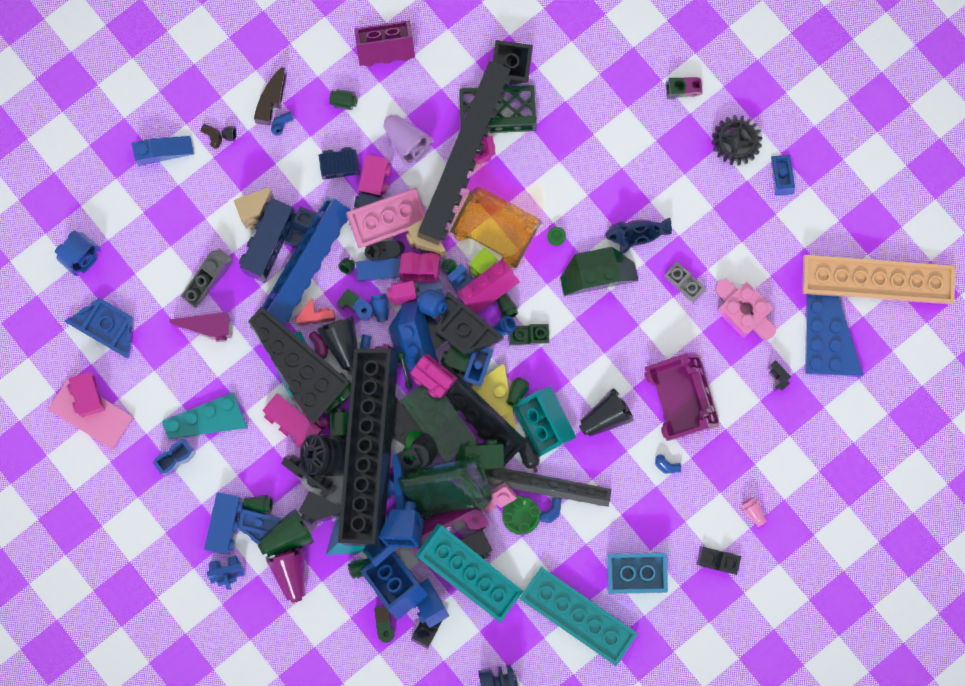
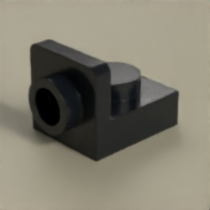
(780, 373)

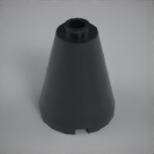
(341, 340)
(606, 415)

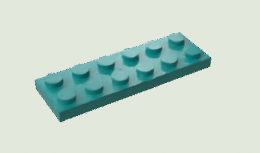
(469, 573)
(578, 616)

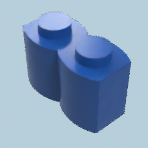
(178, 454)

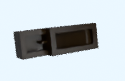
(270, 98)

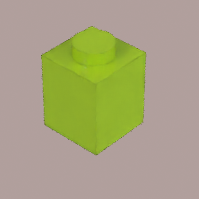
(482, 262)

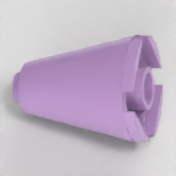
(407, 139)

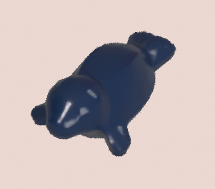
(637, 232)

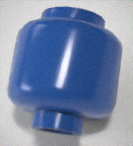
(432, 303)

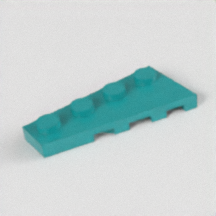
(212, 417)

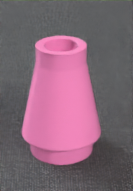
(753, 510)

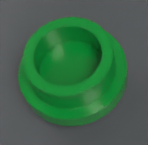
(556, 236)

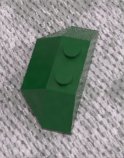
(597, 271)

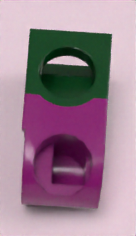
(683, 87)

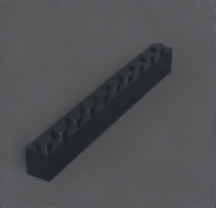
(464, 152)

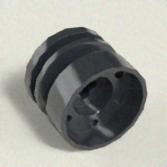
(323, 455)

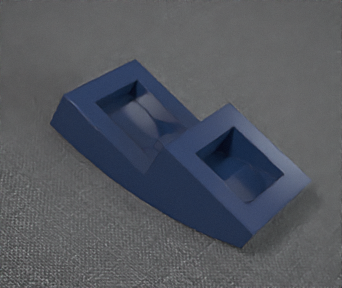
(299, 226)

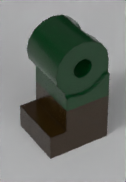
(383, 624)

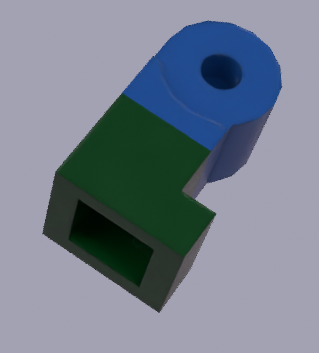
(355, 303)

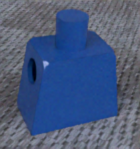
(403, 527)

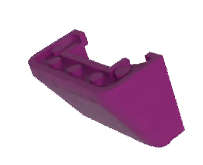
(683, 396)
(473, 518)

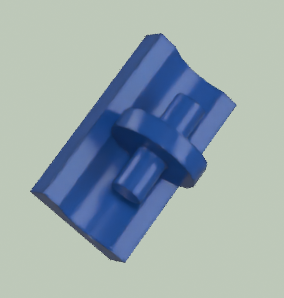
(227, 574)

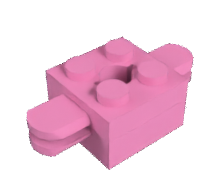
(745, 309)

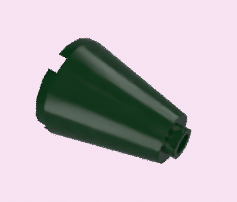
(286, 535)

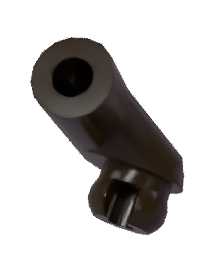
(214, 134)

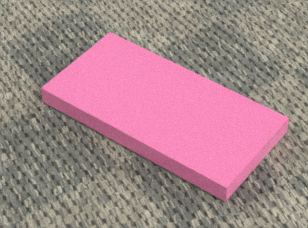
(385, 217)
(103, 426)

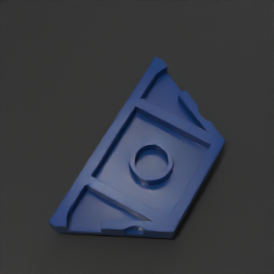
(105, 325)

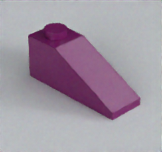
(211, 326)

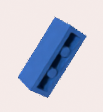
(223, 523)

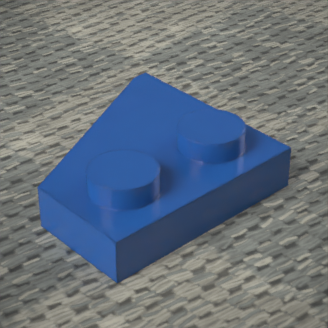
(256, 524)

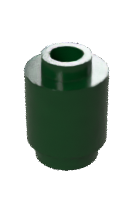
(343, 99)

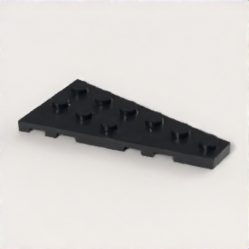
(306, 374)

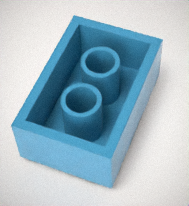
(637, 573)

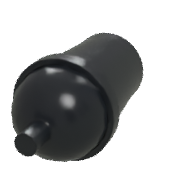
(529, 455)

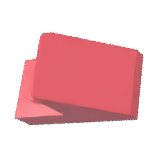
(309, 316)

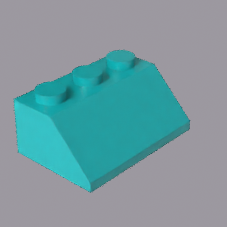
(544, 421)

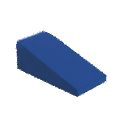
(782, 175)

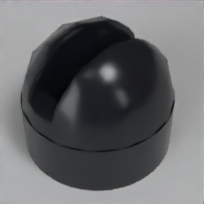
(229, 133)

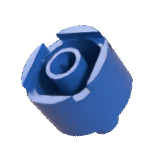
(77, 253)

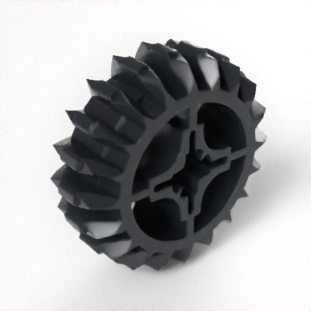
(729, 139)

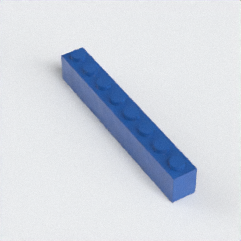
(306, 260)

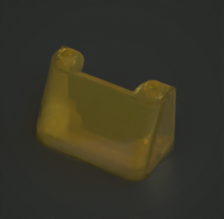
(496, 225)

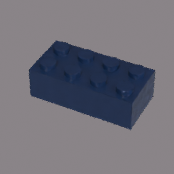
(267, 240)

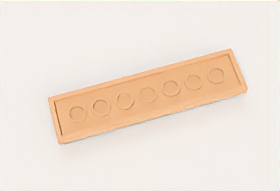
(878, 279)

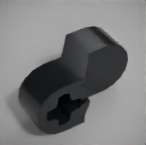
(393, 249)

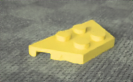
(495, 393)

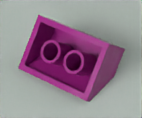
(384, 43)

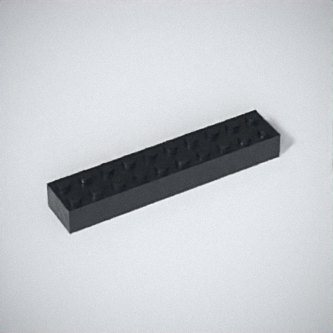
(368, 447)

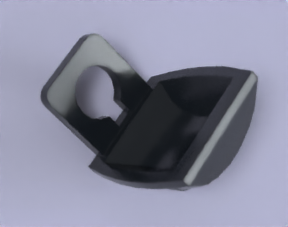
(424, 450)

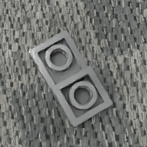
(684, 282)

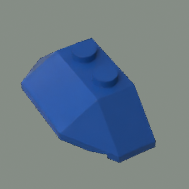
(411, 335)

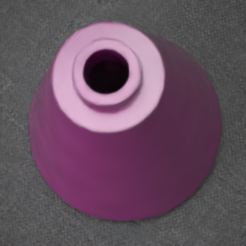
(289, 573)

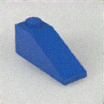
(161, 149)

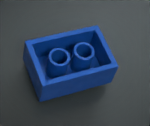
(395, 585)

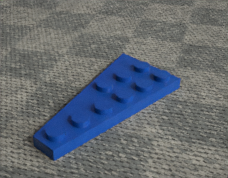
(828, 339)

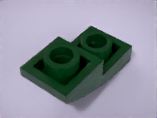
(529, 335)

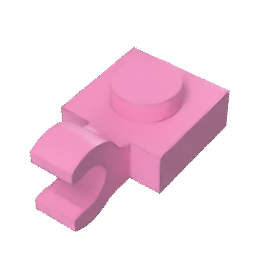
(501, 496)

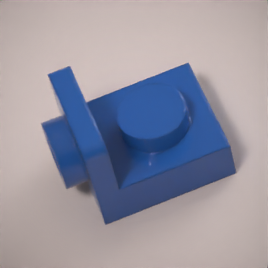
(459, 278)

